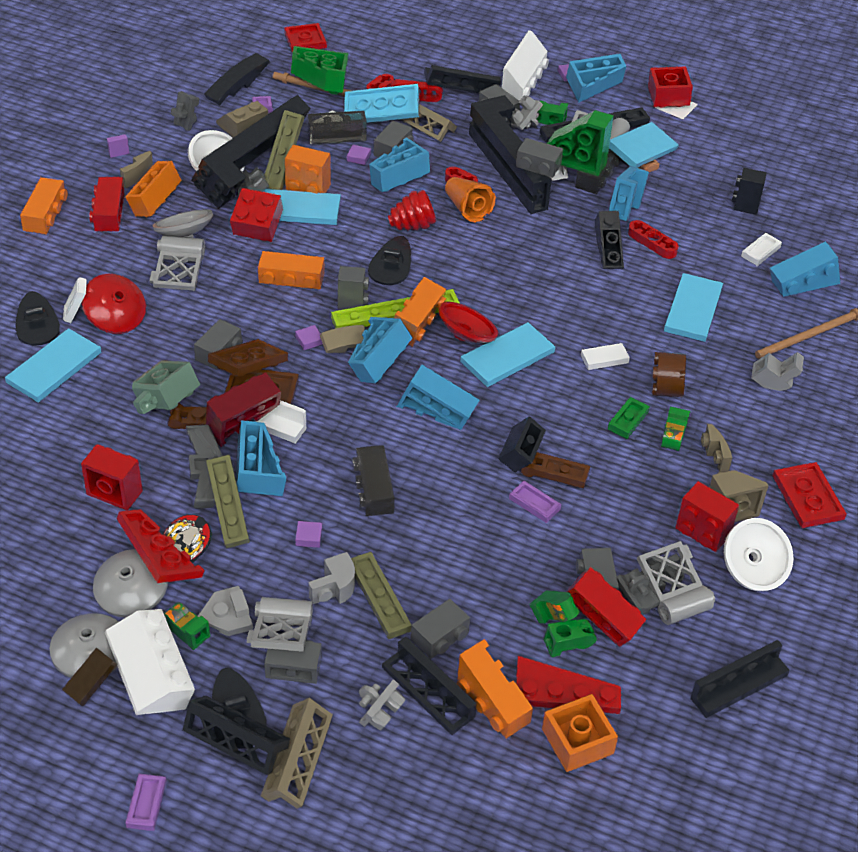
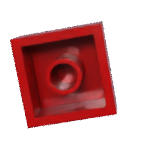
(670, 86)
(256, 214)
(112, 477)
(706, 516)

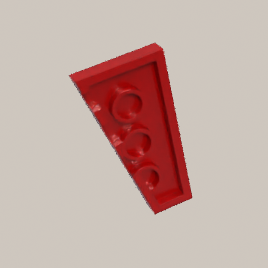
(157, 550)
(553, 686)

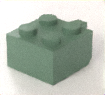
(164, 386)

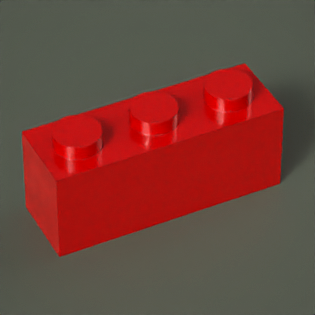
(107, 204)
(606, 607)

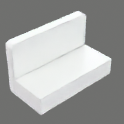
(286, 422)

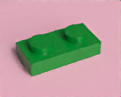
(628, 417)

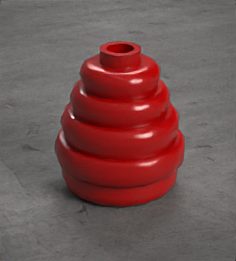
(413, 212)

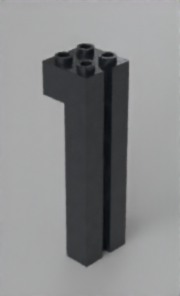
(500, 144)
(223, 166)

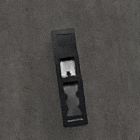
(235, 78)

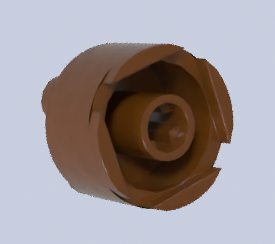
(669, 374)

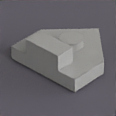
(228, 612)

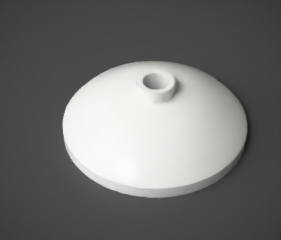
(204, 144)
(770, 553)

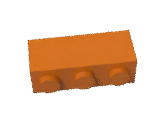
(153, 188)
(43, 205)
(291, 270)

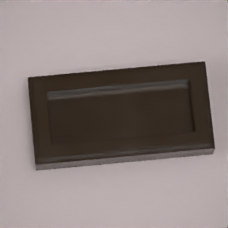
(89, 677)

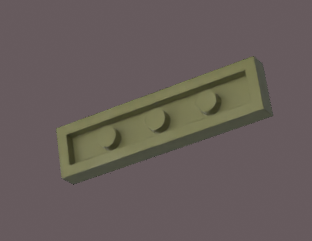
(285, 139)
(228, 501)
(380, 596)

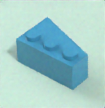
(595, 75)
(399, 166)
(807, 271)
(379, 348)
(439, 398)
(257, 464)

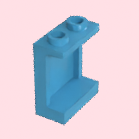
(628, 191)

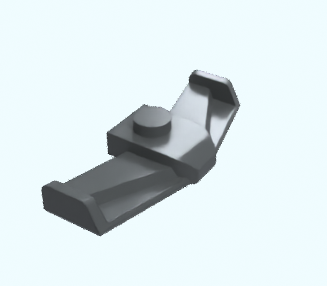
(205, 449)

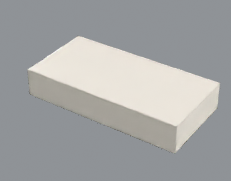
(761, 249)
(74, 299)
(605, 356)

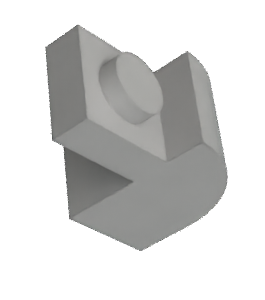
(775, 374)
(338, 580)

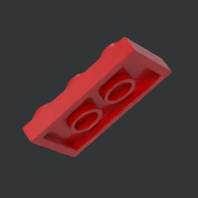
(809, 495)

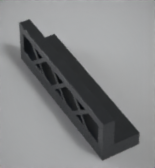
(459, 79)
(739, 679)
(437, 680)
(239, 726)

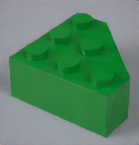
(320, 67)
(585, 142)

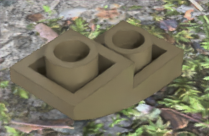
(134, 172)
(342, 338)
(716, 447)

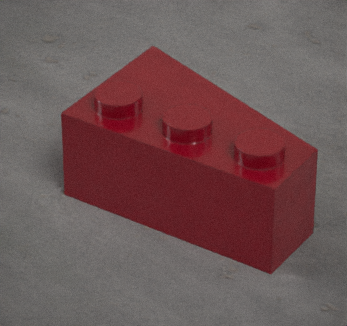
(241, 402)

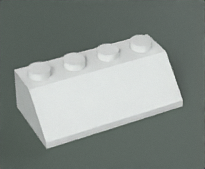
(525, 67)
(150, 663)

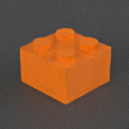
(307, 170)
(579, 733)

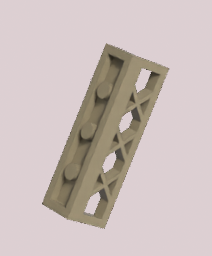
(436, 120)
(286, 761)

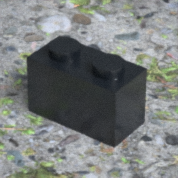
(750, 190)
(522, 444)

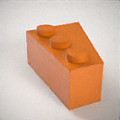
(421, 308)
(489, 688)

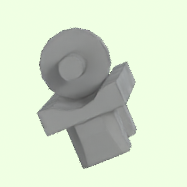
(528, 115)
(389, 697)

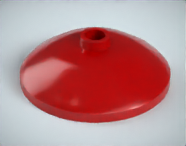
(109, 312)
(467, 323)

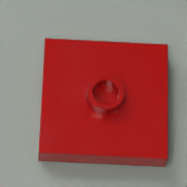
(305, 36)

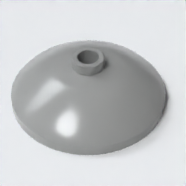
(184, 223)
(130, 593)
(71, 648)

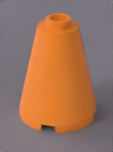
(471, 198)

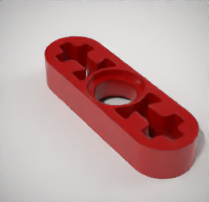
(429, 96)
(663, 246)

